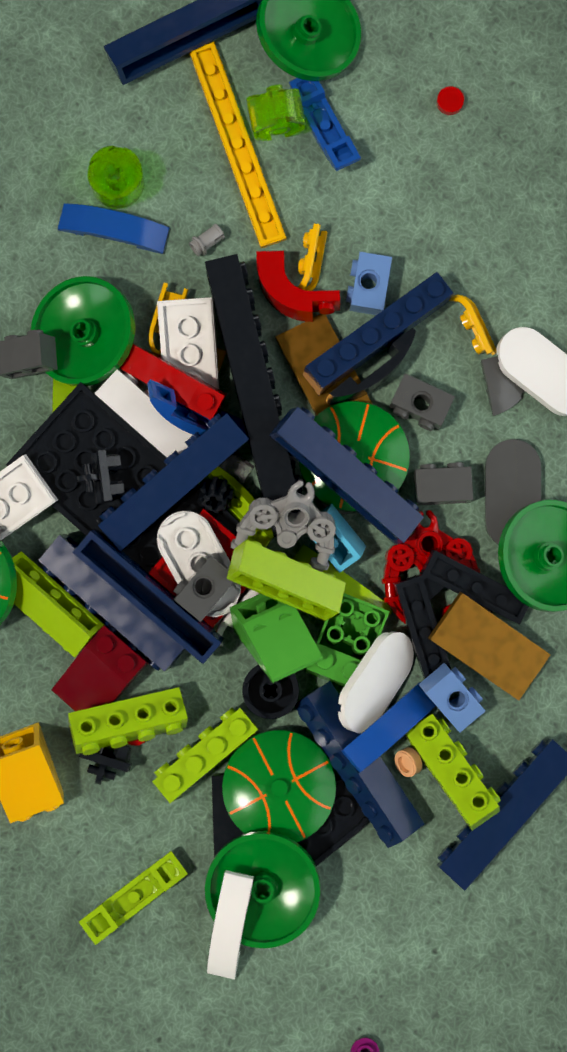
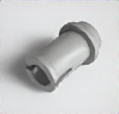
(206, 240)

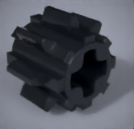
(215, 494)

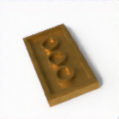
(304, 345)
(489, 646)

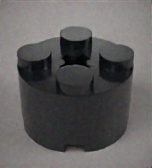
(269, 707)

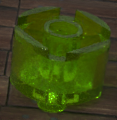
(276, 113)
(123, 164)

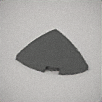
(500, 389)

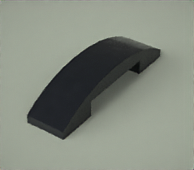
(350, 390)

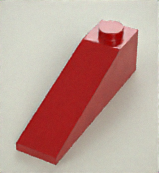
(188, 389)

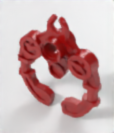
(404, 555)

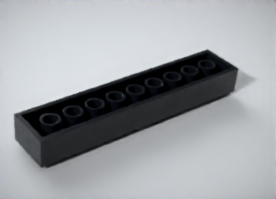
(250, 376)

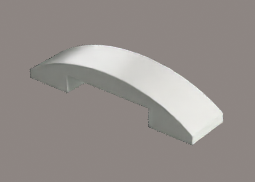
(229, 924)

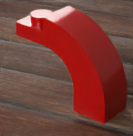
(285, 296)

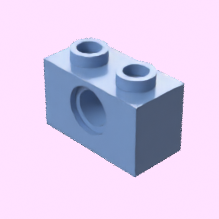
(369, 267)
(441, 685)

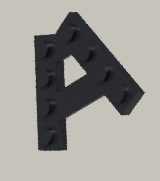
(441, 572)

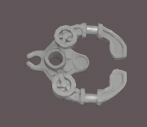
(291, 526)

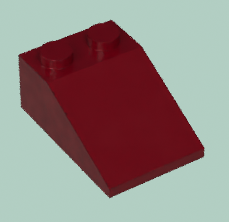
(99, 672)

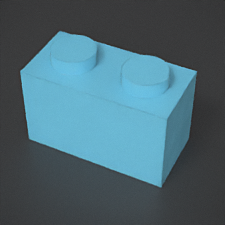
(346, 542)

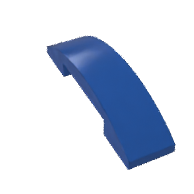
(324, 125)
(113, 226)
(179, 415)
(388, 728)

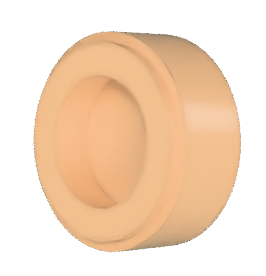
(408, 762)

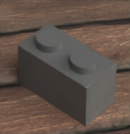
(27, 354)
(443, 485)

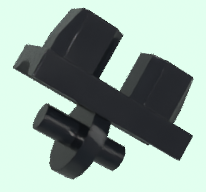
(97, 476)
(119, 761)

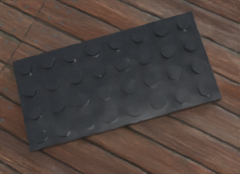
(65, 444)

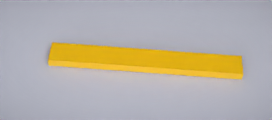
(237, 145)

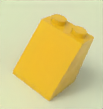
(27, 775)

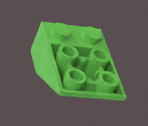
(274, 636)
(347, 639)

